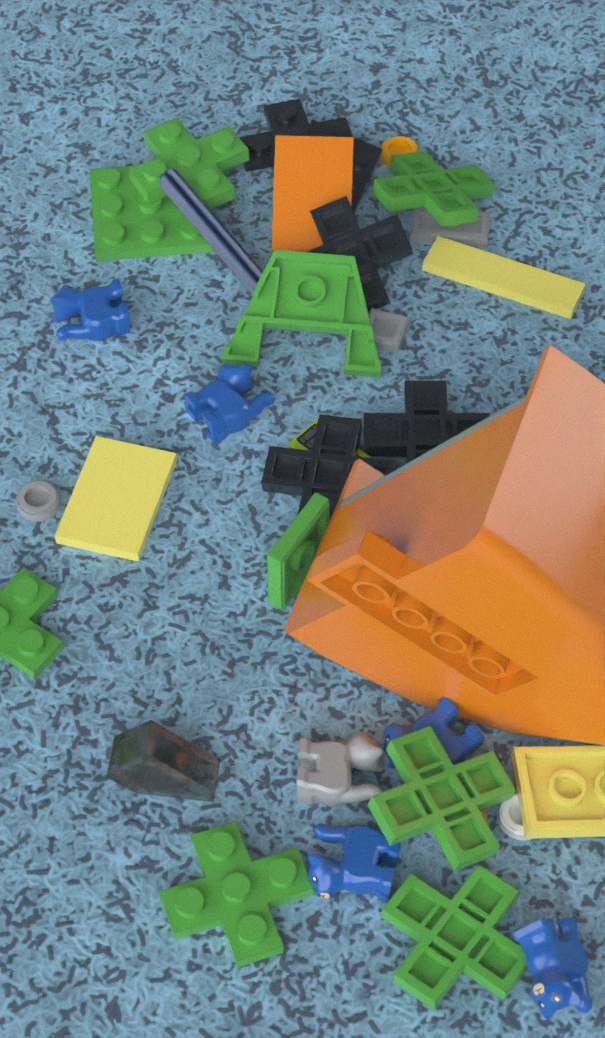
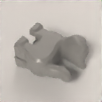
(333, 762)

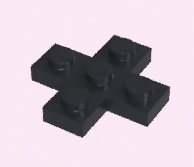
(283, 119)
(372, 246)
(420, 427)
(323, 468)

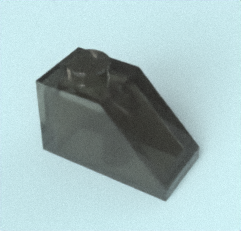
(162, 764)

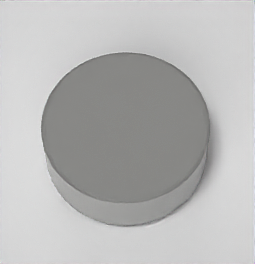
(38, 500)

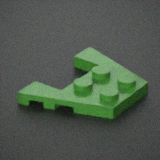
(308, 296)

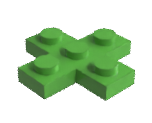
(198, 162)
(442, 192)
(21, 639)
(442, 798)
(236, 894)
(456, 936)

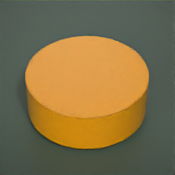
(395, 146)

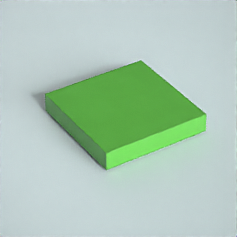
(295, 550)

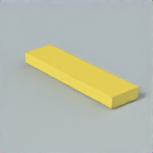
(504, 277)

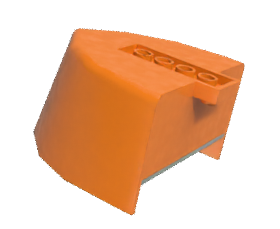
(479, 567)

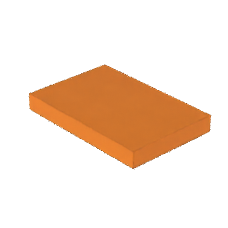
(307, 176)

